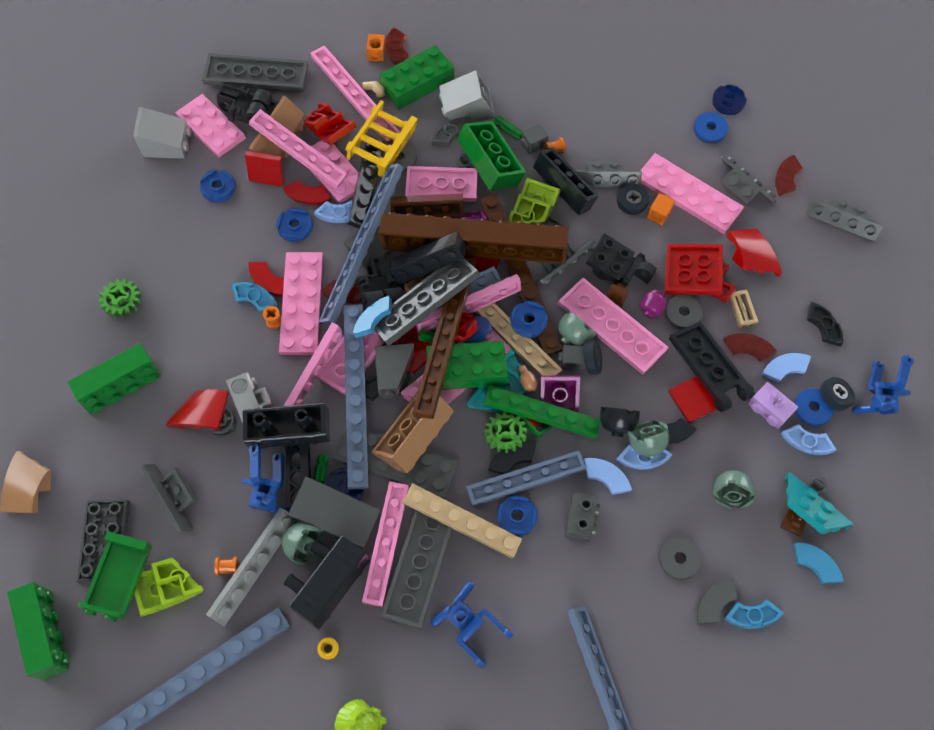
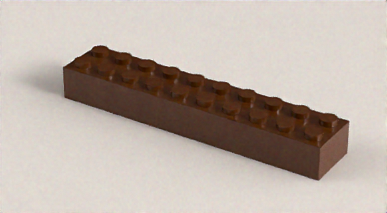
(482, 237)

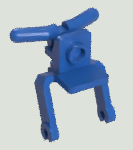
(886, 393)
(264, 490)
(467, 621)

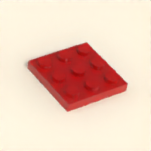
(694, 269)

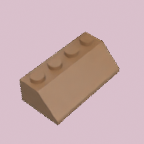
(291, 118)
(411, 436)

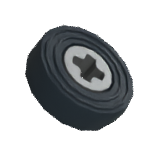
(629, 206)
(593, 357)
(837, 400)

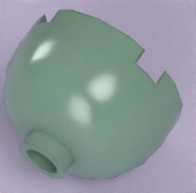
(574, 330)
(649, 438)
(733, 489)
(299, 540)

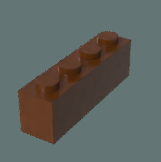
(434, 205)

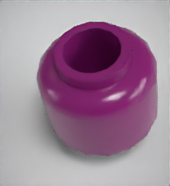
(653, 304)

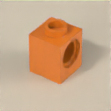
(376, 47)
(660, 209)

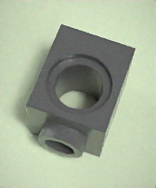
(534, 139)
(572, 358)

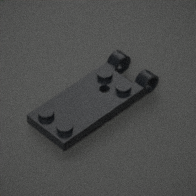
(705, 359)

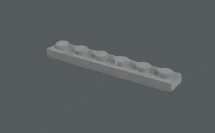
(251, 568)

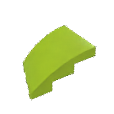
(534, 203)
(164, 587)

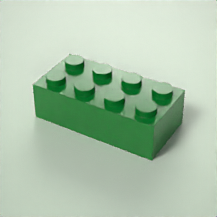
(416, 77)
(491, 155)
(476, 365)
(114, 379)
(38, 631)

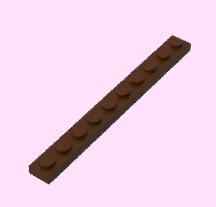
(548, 339)
(440, 353)

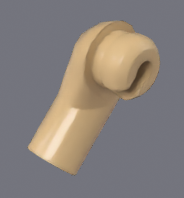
(375, 86)

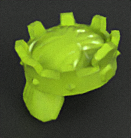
(359, 716)

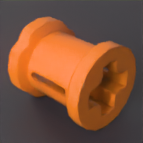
(558, 145)
(272, 317)
(226, 566)

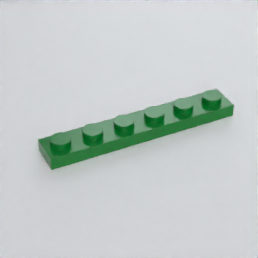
(542, 412)

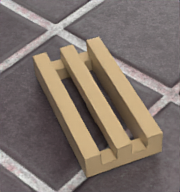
(736, 310)

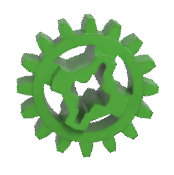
(119, 297)
(505, 430)

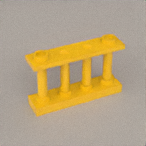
(392, 152)

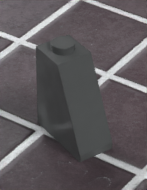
(392, 368)

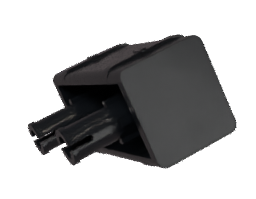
(286, 425)
(328, 582)

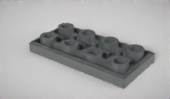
(334, 512)
(98, 519)

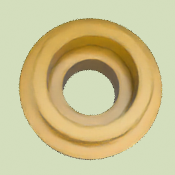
(321, 648)

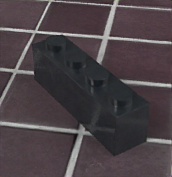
(564, 177)
(428, 258)

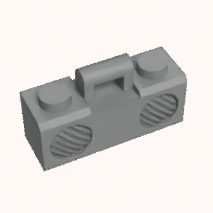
(245, 393)

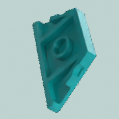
(513, 385)
(813, 508)

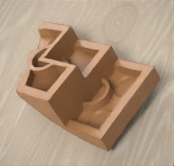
(22, 483)

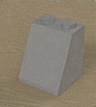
(466, 97)
(161, 134)

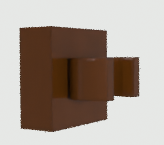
(617, 294)
(793, 523)

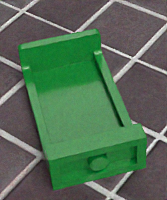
(116, 577)

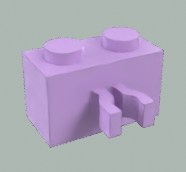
(772, 405)

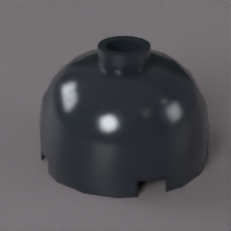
(618, 420)

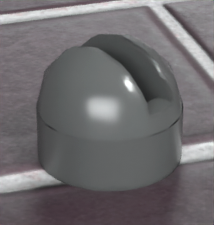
(463, 161)
(816, 486)

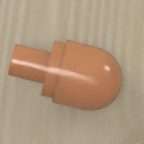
(527, 379)

